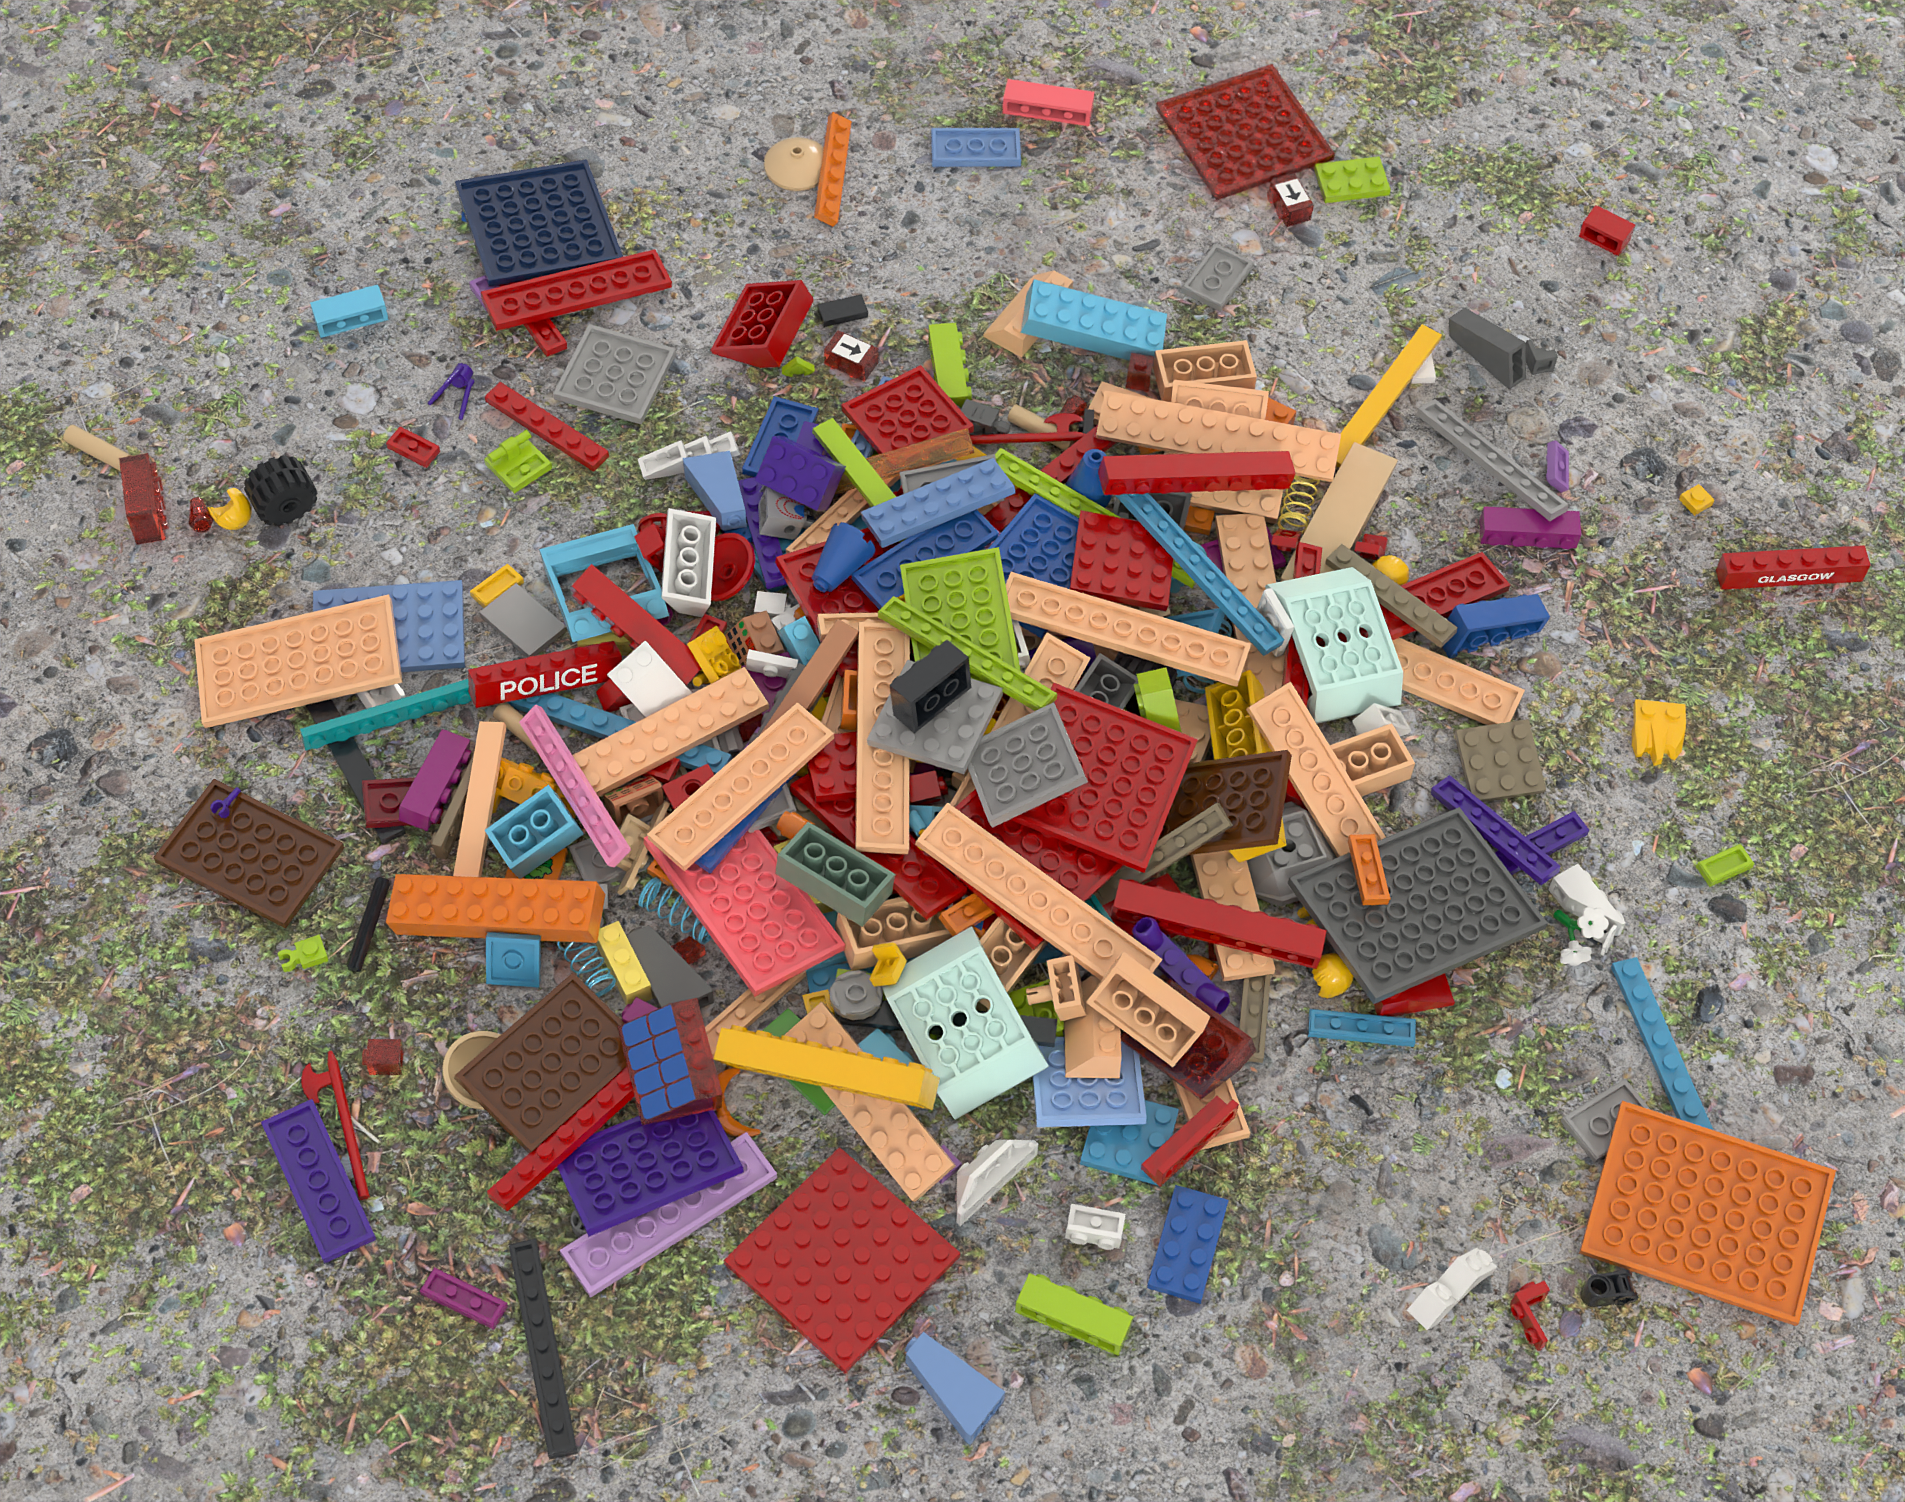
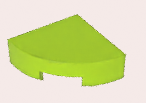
(797, 366)

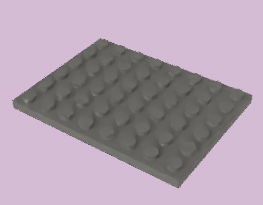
(1443, 911)

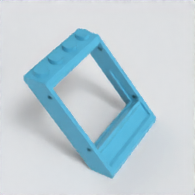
(598, 550)

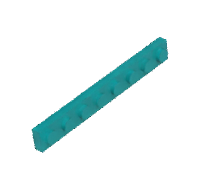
(385, 715)

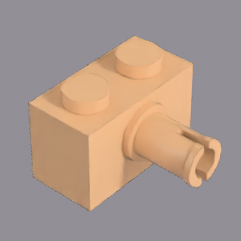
(1063, 989)

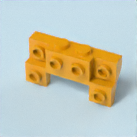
(520, 783)

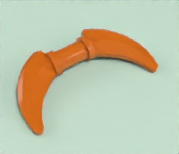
(728, 1123)

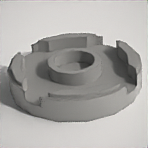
(855, 995)

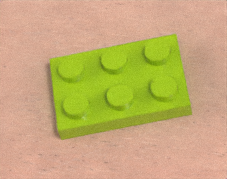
(1352, 179)

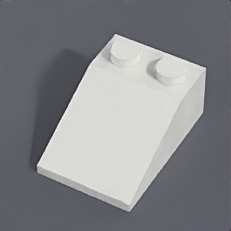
(648, 680)

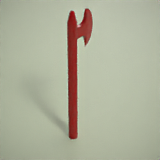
(1061, 420)
(311, 1085)

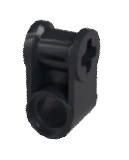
(1614, 1288)

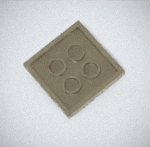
(1500, 760)

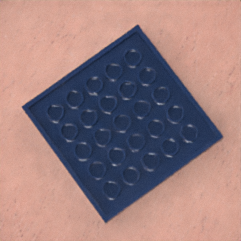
(537, 221)

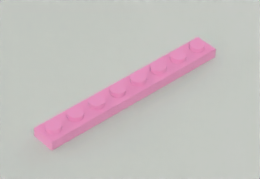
(575, 786)

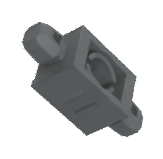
(984, 419)

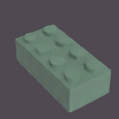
(835, 874)

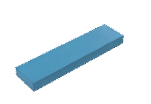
(1361, 1027)

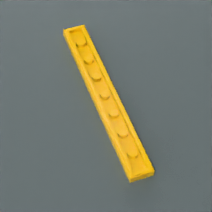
(1388, 390)

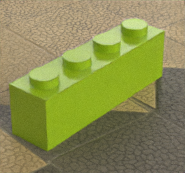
(948, 361)
(1074, 1313)

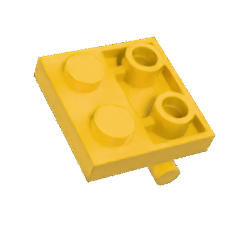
(713, 657)

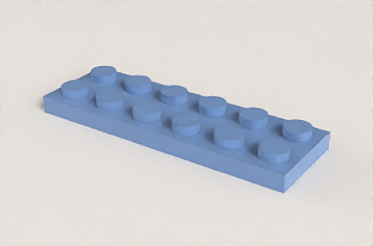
(937, 502)

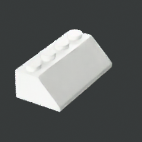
(688, 562)

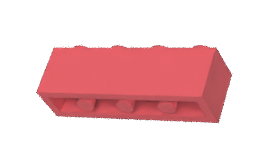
(1048, 102)

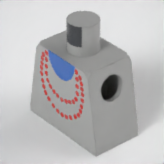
(782, 515)

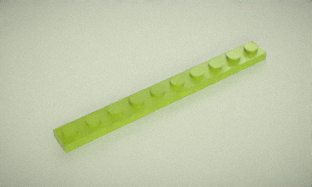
(1035, 481)

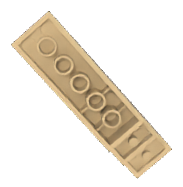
(1347, 503)

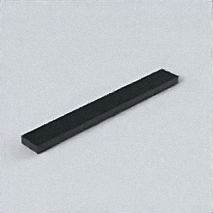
(351, 763)
(1041, 1029)
(543, 1349)

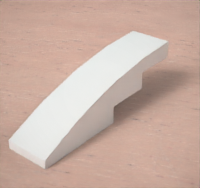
(669, 460)

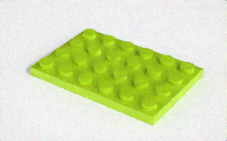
(965, 596)

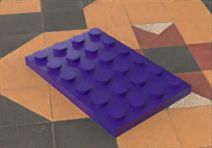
(646, 1167)

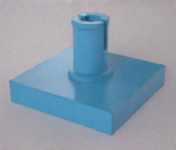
(513, 959)

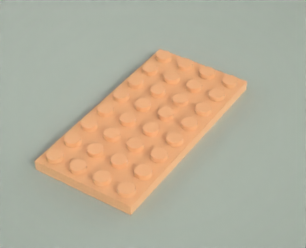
(297, 661)

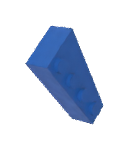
(1494, 622)

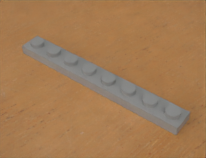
(1492, 460)

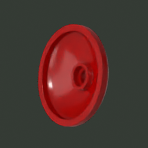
(731, 565)

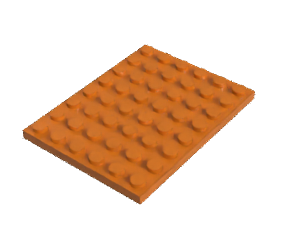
(1708, 1213)

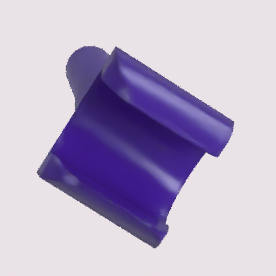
(225, 803)

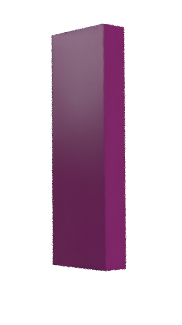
(464, 1298)

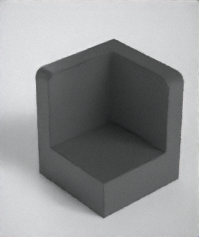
(1539, 359)

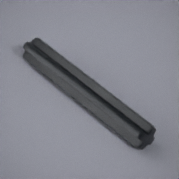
(368, 924)

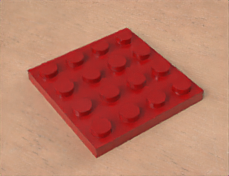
(905, 412)
(1120, 562)

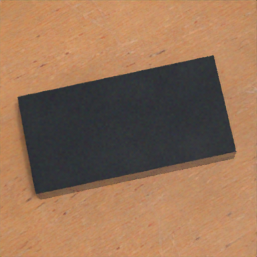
(842, 310)

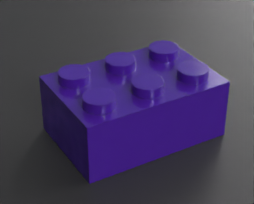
(800, 473)

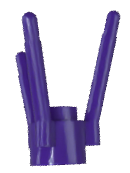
(459, 377)

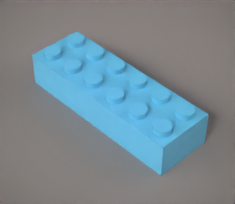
(1092, 321)

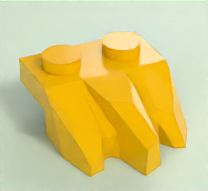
(1658, 729)

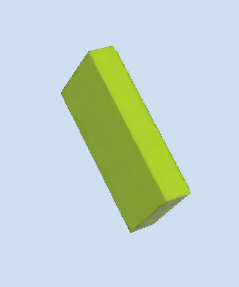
(1725, 865)

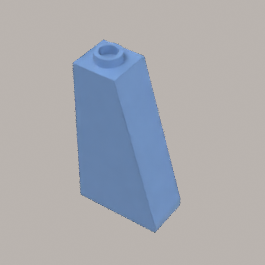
(717, 487)
(955, 1386)

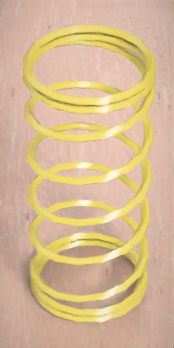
(1306, 482)

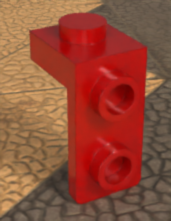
(1520, 1308)

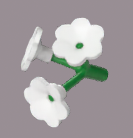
(1591, 924)

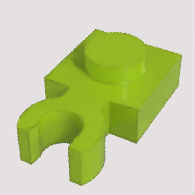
(307, 953)

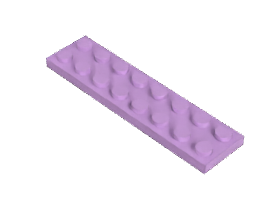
(622, 1248)

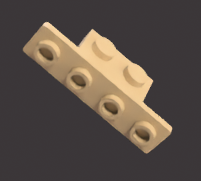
(634, 833)

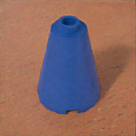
(1086, 478)
(841, 556)

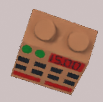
(756, 634)
(638, 799)

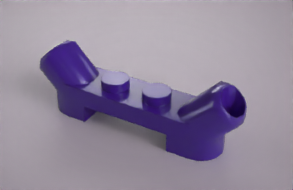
(1179, 966)

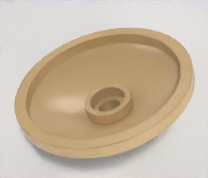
(794, 163)
(458, 1056)

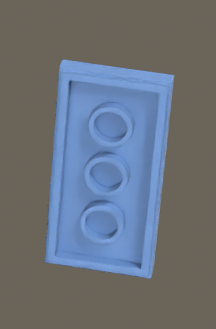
(975, 147)

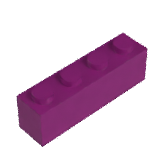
(1528, 528)
(435, 780)

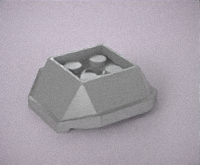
(1307, 847)

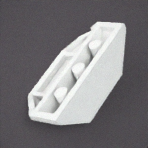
(989, 1173)

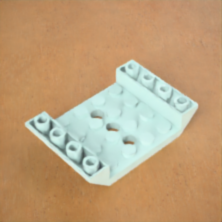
(1342, 674)
(985, 1053)

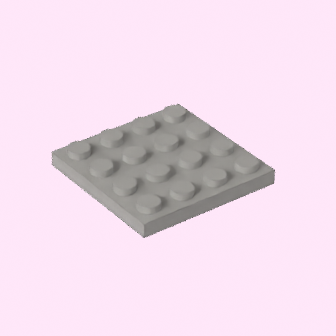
(614, 374)
(949, 737)
(1025, 765)

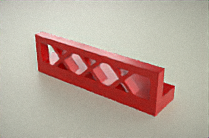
(1189, 1140)

